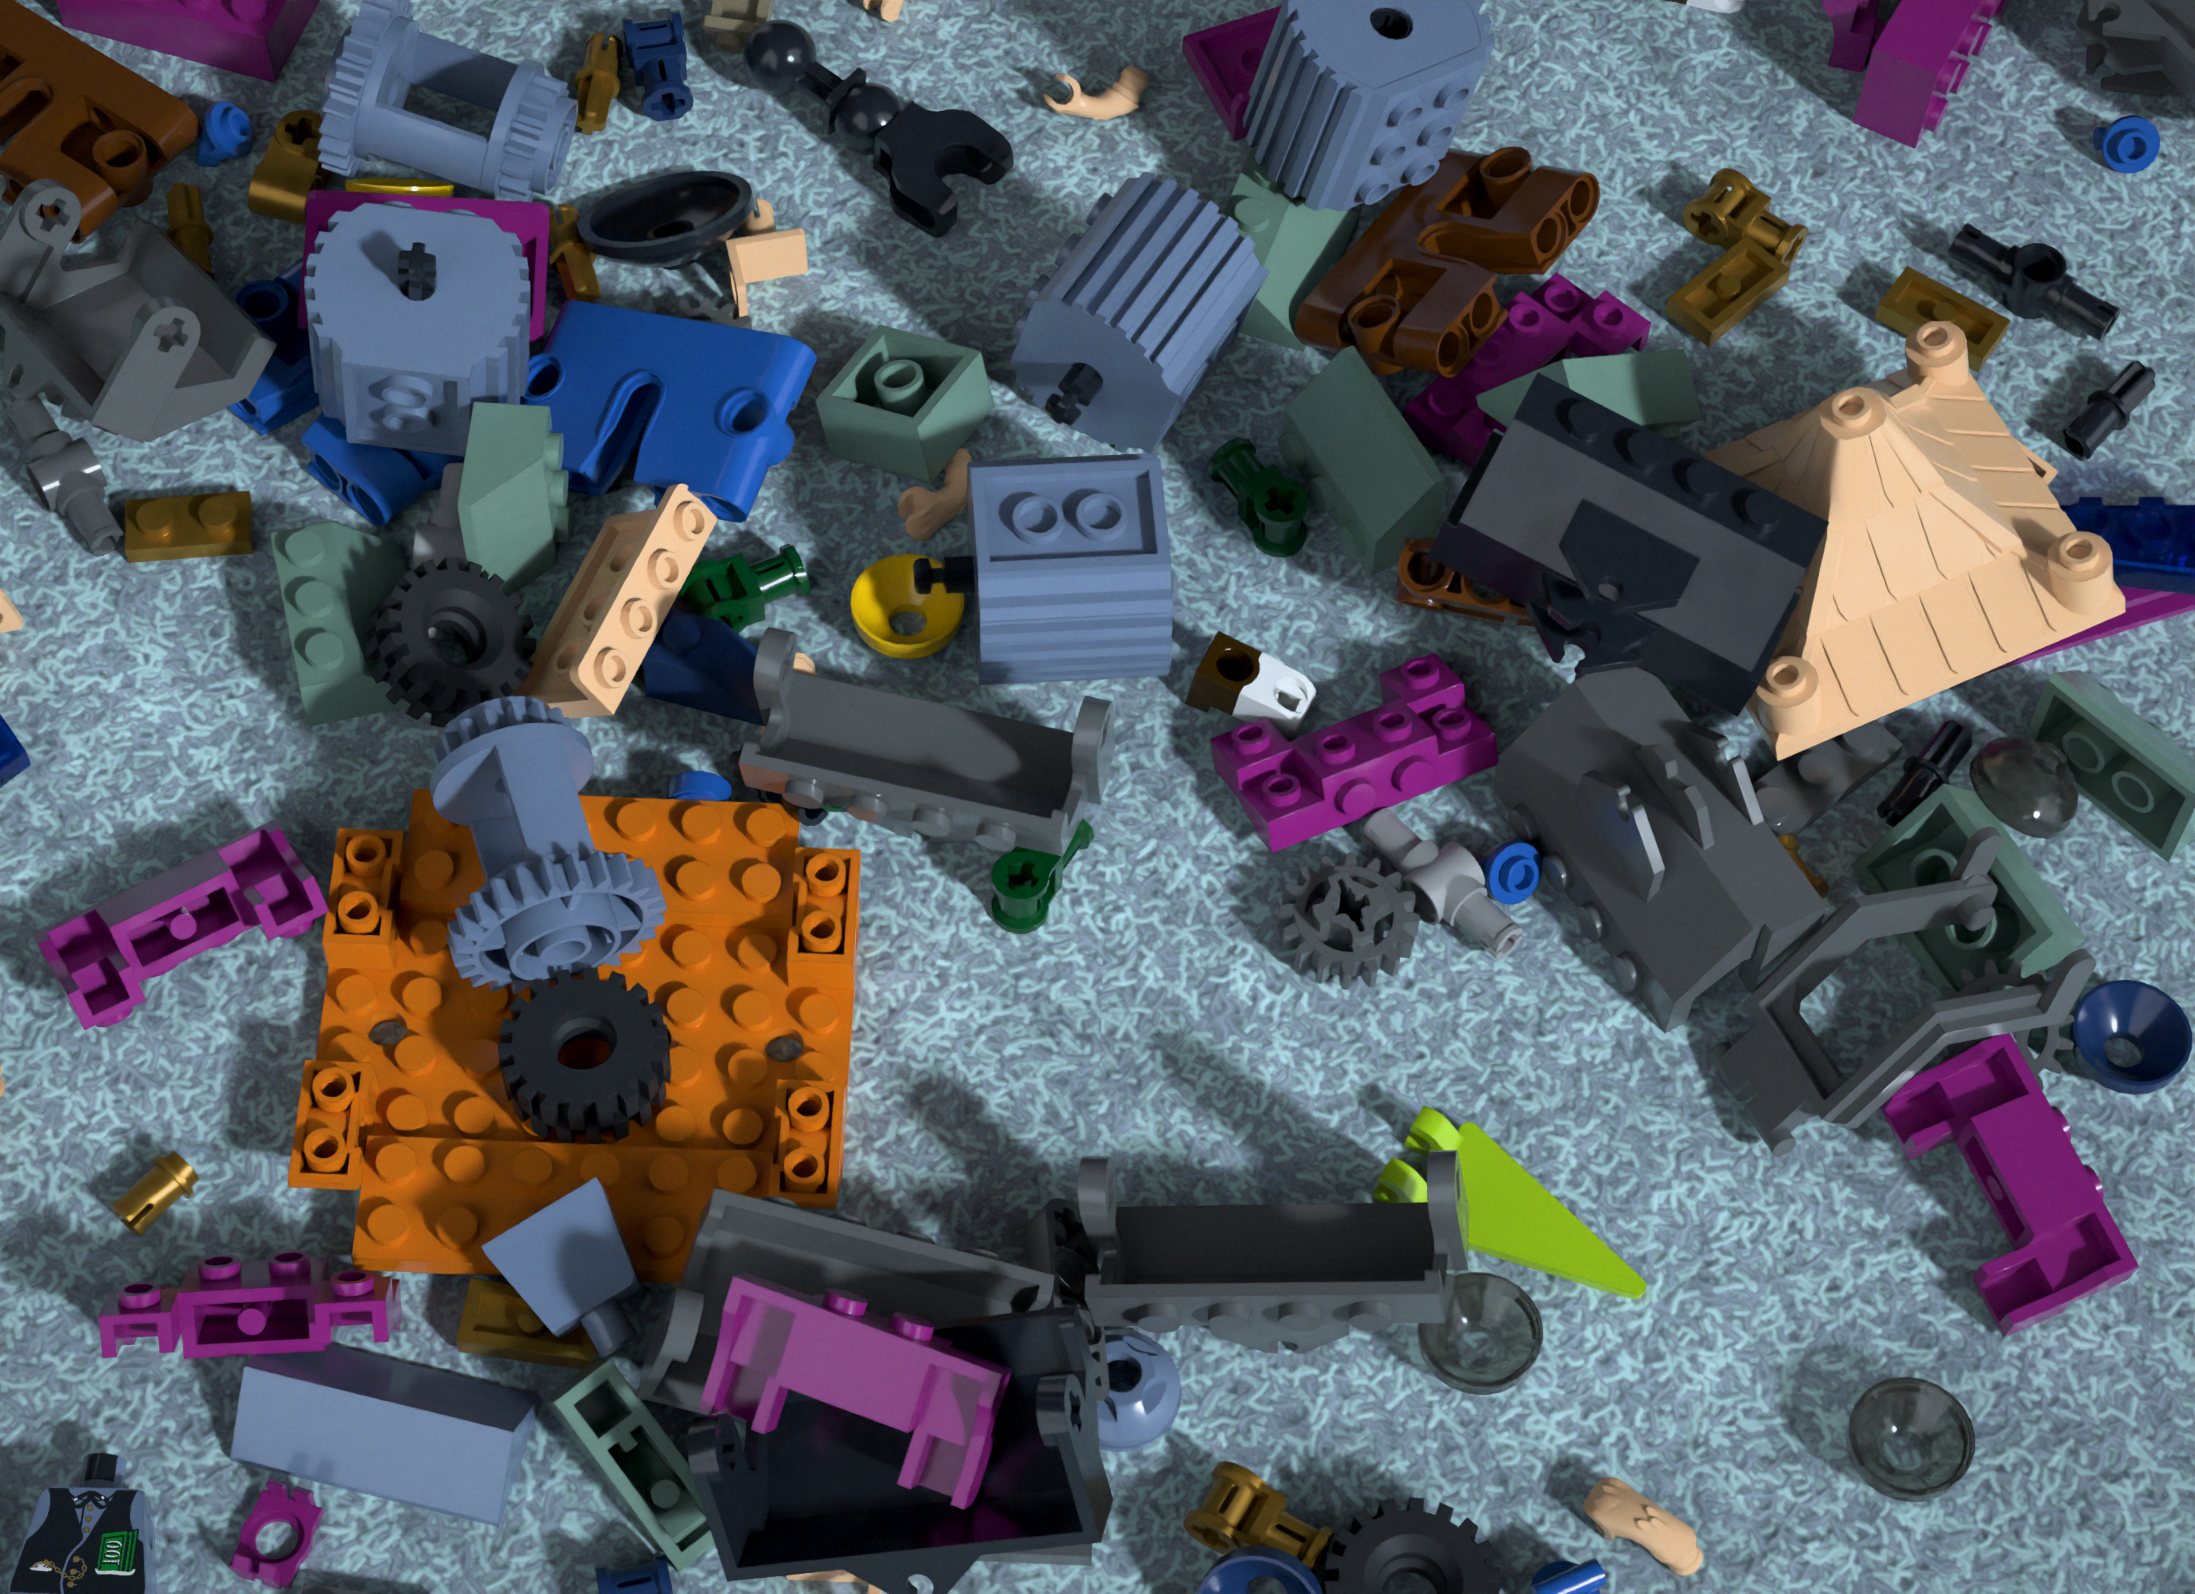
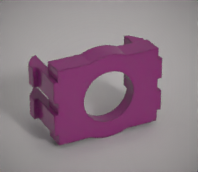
(273, 1507)

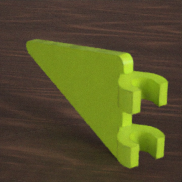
(1509, 1209)

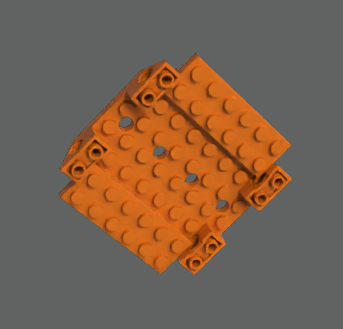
(747, 955)

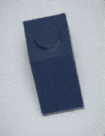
(702, 667)

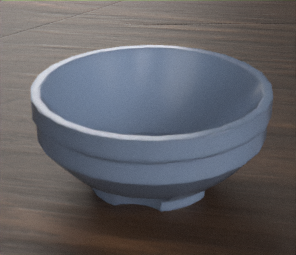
(1147, 1411)

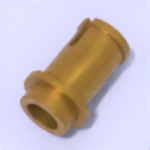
(155, 1192)

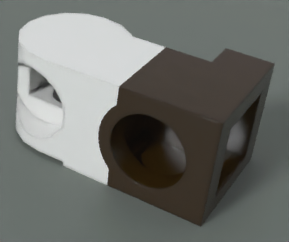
(1250, 686)

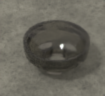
(2026, 785)
(1502, 1313)
(1926, 1416)

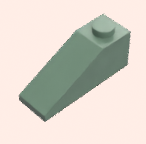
(633, 1458)

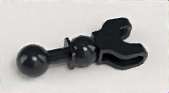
(908, 143)

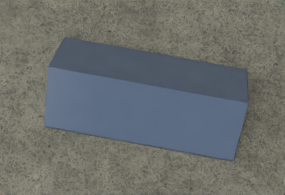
(384, 1430)

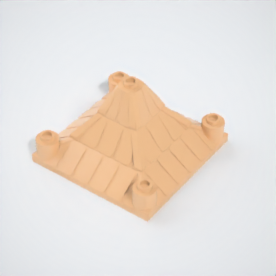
(1932, 553)

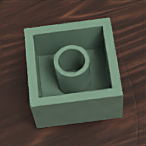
(905, 403)

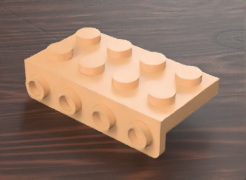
(617, 605)

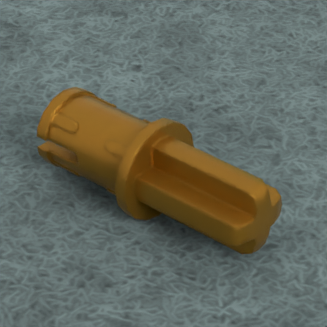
(597, 82)
(189, 225)
(571, 258)

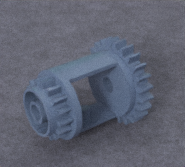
(370, 86)
(547, 894)

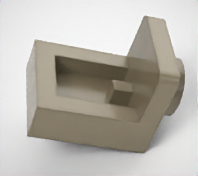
(734, 21)

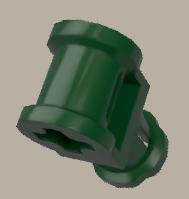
(1265, 497)
(741, 590)
(1029, 881)

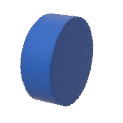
(699, 786)

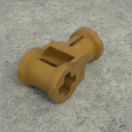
(1741, 214)
(1253, 1518)

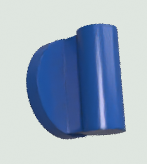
(224, 134)
(2128, 143)
(1512, 871)
(1568, 1578)

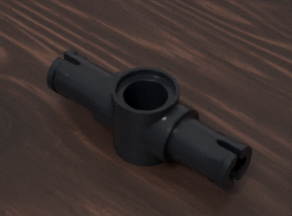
(2034, 281)

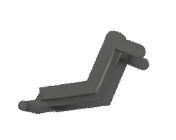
(1791, 1067)

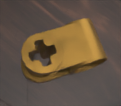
(289, 169)

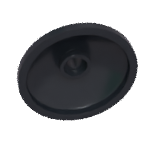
(667, 219)

